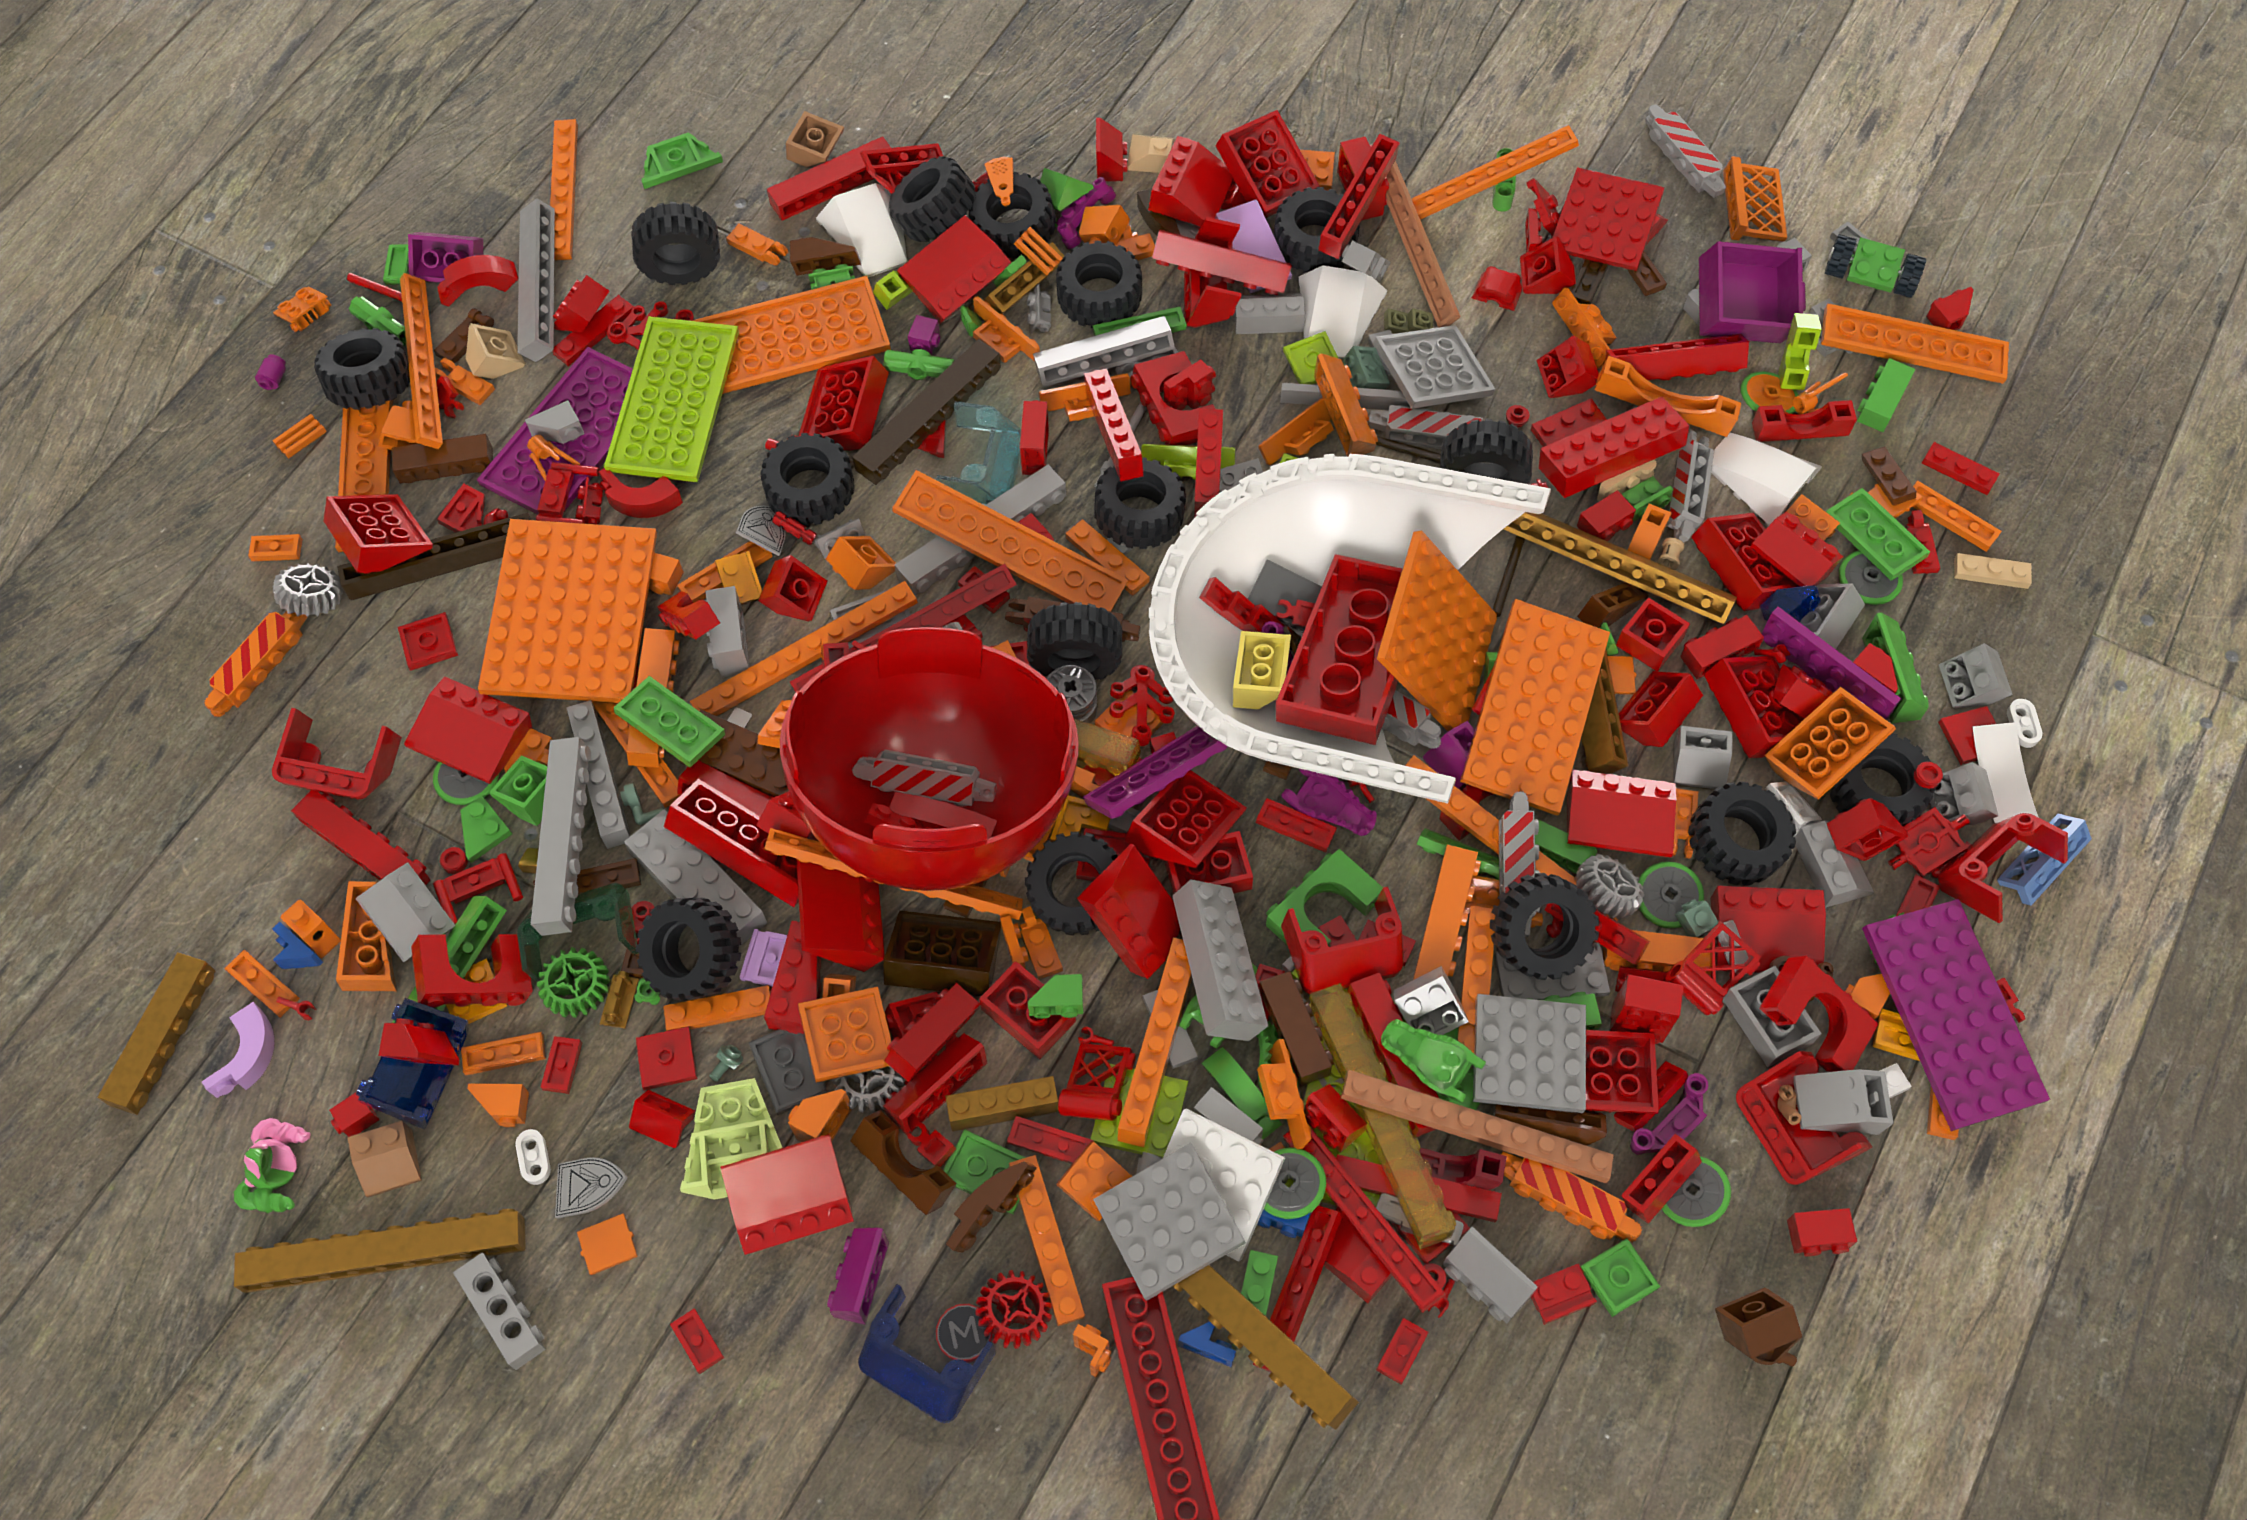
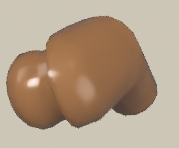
(1787, 1104)

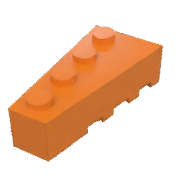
(364, 951)

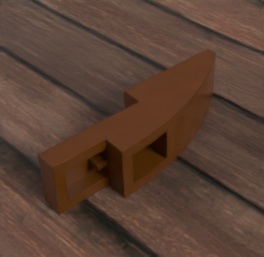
(996, 1195)

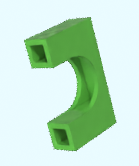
(1335, 875)

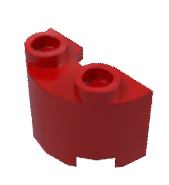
(1498, 286)

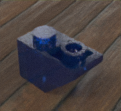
(1794, 601)

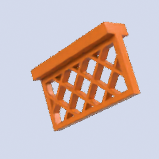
(1738, 199)

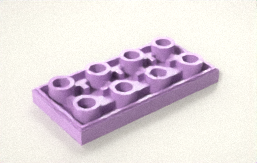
(1254, 233)

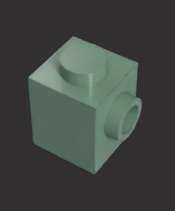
(1696, 918)

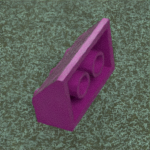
(434, 252)
(858, 1275)

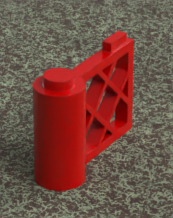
(1698, 985)
(1091, 1098)

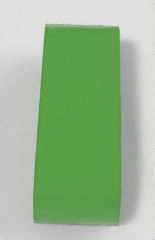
(1504, 191)
(1554, 845)

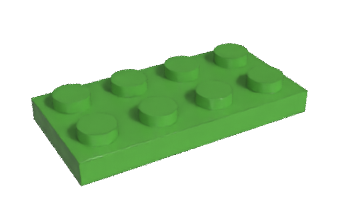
(1877, 534)
(669, 721)

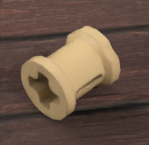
(1671, 553)

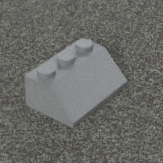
(1269, 313)
(1835, 612)
(1831, 869)
(404, 909)
(1489, 1276)

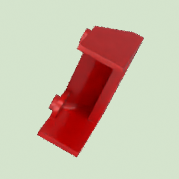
(1205, 297)
(299, 762)
(1965, 874)
(1347, 962)

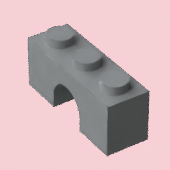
(1365, 260)

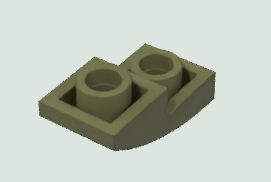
(1407, 322)

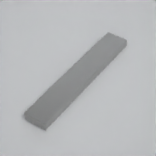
(1370, 398)

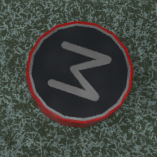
(960, 1334)

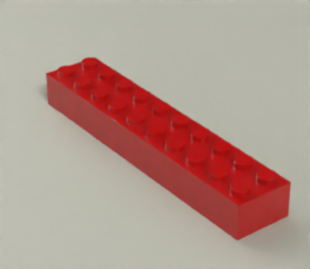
(1159, 1404)

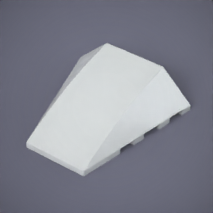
(864, 221)
(1340, 304)
(1761, 474)

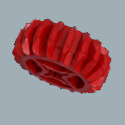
(1005, 1303)

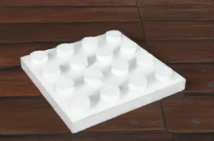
(1236, 1165)

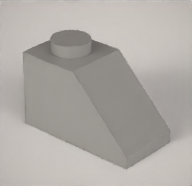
(556, 424)

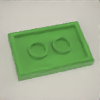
(978, 1161)

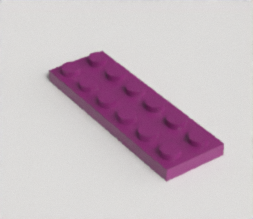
(1826, 663)
(1153, 773)

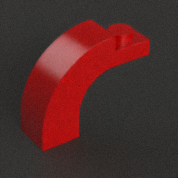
(473, 272)
(640, 502)

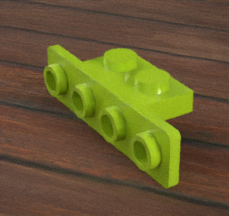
(1183, 458)

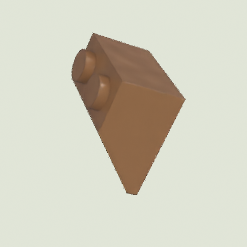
(812, 140)
(385, 1158)

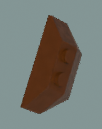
(1577, 1127)

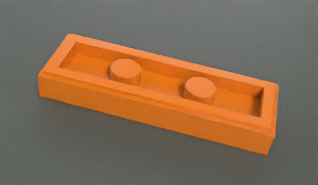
(260, 982)
(503, 1053)

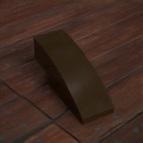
(1154, 220)

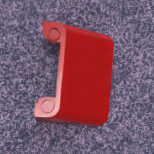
(1795, 1151)

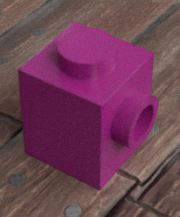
(924, 334)

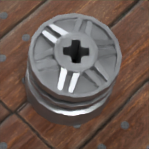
(1079, 690)

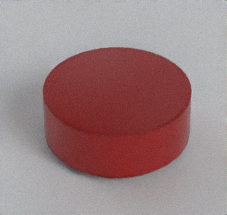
(1928, 775)
(453, 860)

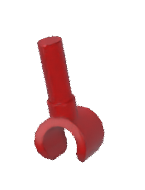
(1779, 652)
(1363, 788)
(299, 1007)
(1094, 1038)
(1443, 1303)

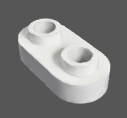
(2027, 723)
(532, 1158)

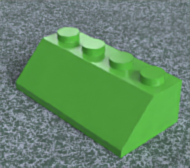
(1887, 635)

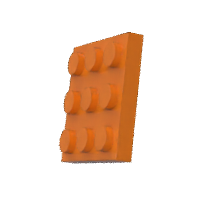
(845, 1033)

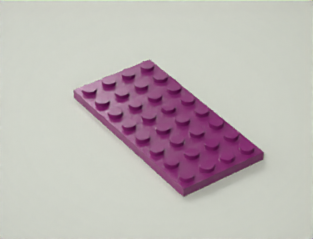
(596, 393)
(1955, 1014)

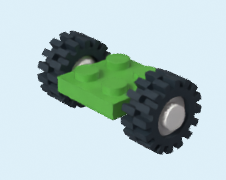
(1875, 265)

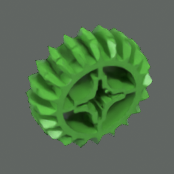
(552, 987)

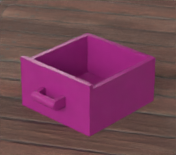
(1750, 291)

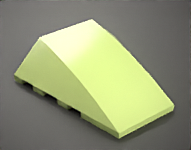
(727, 1129)

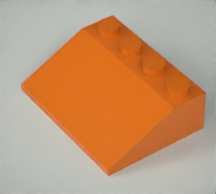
(1343, 405)
(1828, 743)

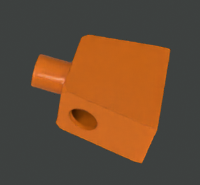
(1103, 224)
(398, 427)
(305, 924)

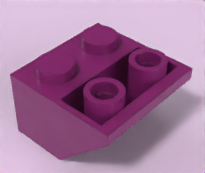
(1452, 753)

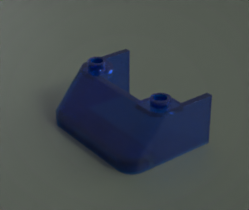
(933, 1393)

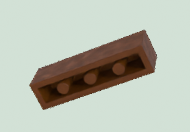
(453, 458)
(1294, 1025)

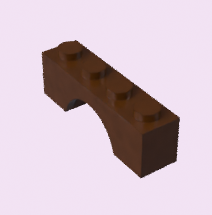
(879, 1143)

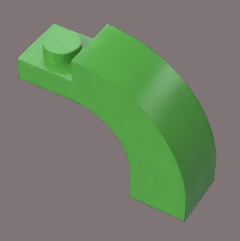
(1240, 1089)

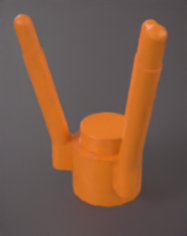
(1808, 400)
(542, 449)

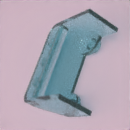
(1001, 458)

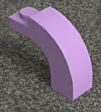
(252, 1056)

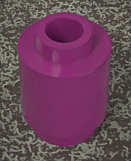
(270, 372)

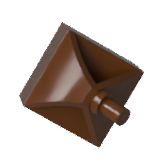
(1761, 1327)

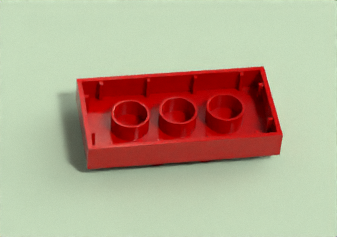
(1335, 673)

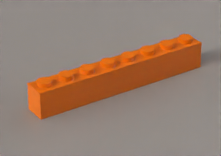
(1156, 1047)

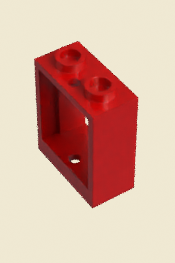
(1034, 436)

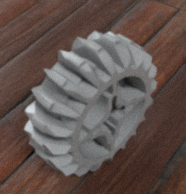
(307, 589)
(1610, 886)
(866, 1098)

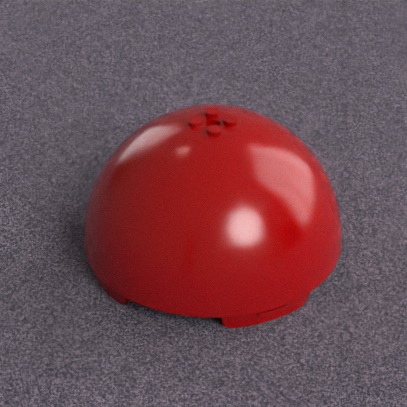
(940, 700)

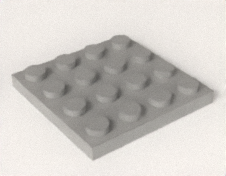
(1434, 366)
(1530, 1053)
(1169, 1221)

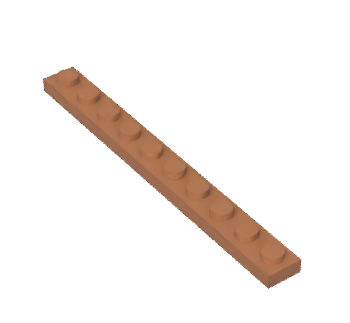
(1420, 250)
(1477, 1126)

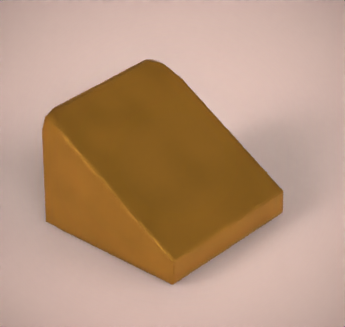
(528, 861)

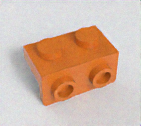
(1090, 1341)

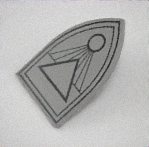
(758, 528)
(586, 1185)

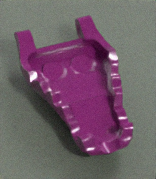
(1329, 800)

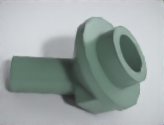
(730, 1057)

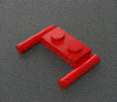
(557, 490)
(476, 881)

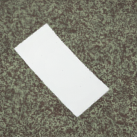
(2001, 757)

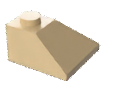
(1148, 153)
(492, 352)

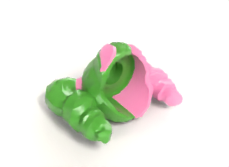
(269, 1166)

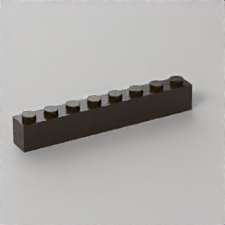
(926, 412)
(446, 556)

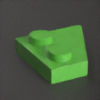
(481, 828)

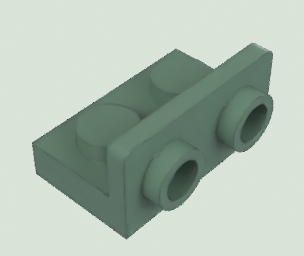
(1366, 368)

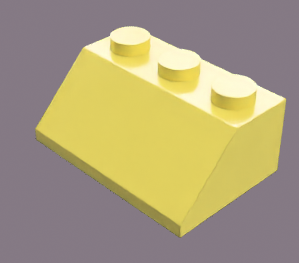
(1260, 668)

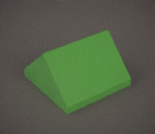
(1063, 188)

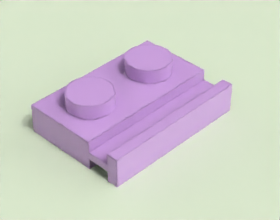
(763, 957)

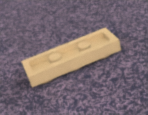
(1992, 570)

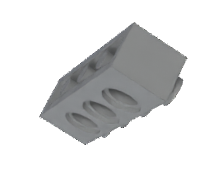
(472, 1279)

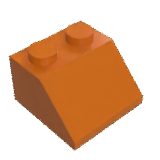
(860, 561)
(819, 1115)

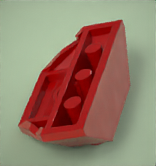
(895, 163)

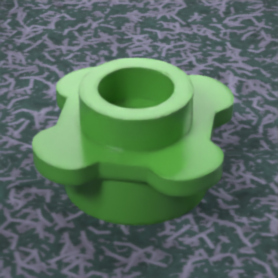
(643, 996)

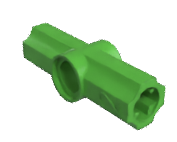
(376, 317)
(916, 364)

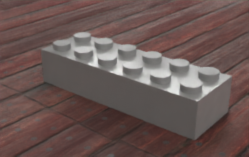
(691, 873)
(1219, 961)

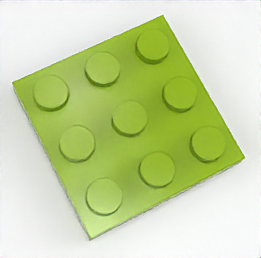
(1163, 1123)

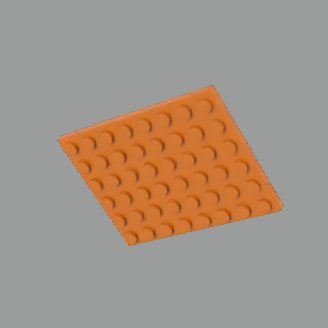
(568, 611)

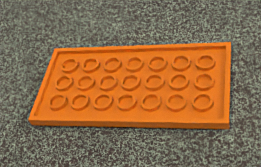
(803, 332)
(1535, 706)

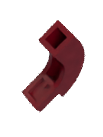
(1478, 1170)

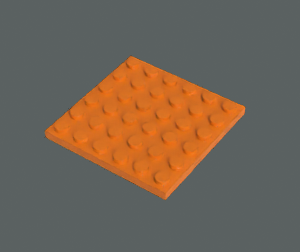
(1437, 634)

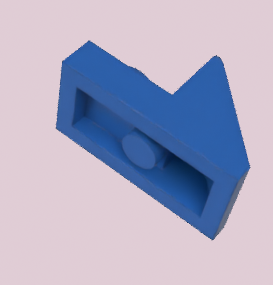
(295, 952)
(1199, 1342)

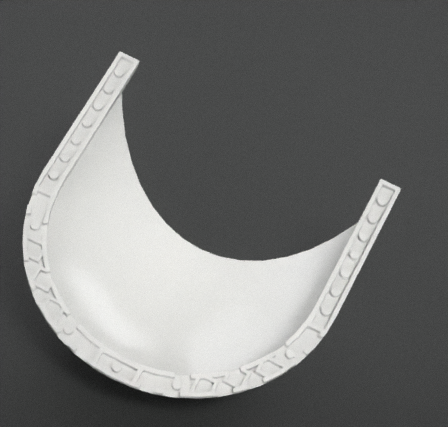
(1300, 520)

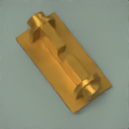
(619, 1000)

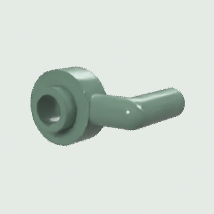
(631, 798)

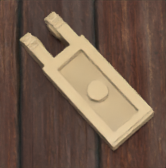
(1626, 480)

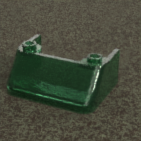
(603, 902)

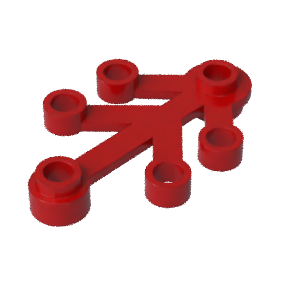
(623, 332)
(1141, 677)

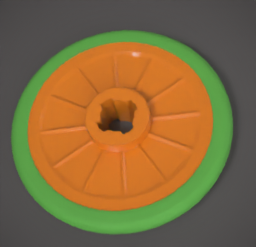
(1765, 390)

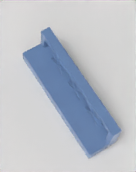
(2046, 869)

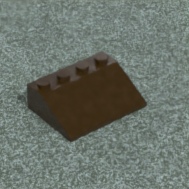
(942, 951)

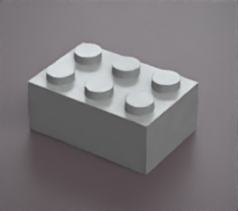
(727, 639)
(1770, 1040)

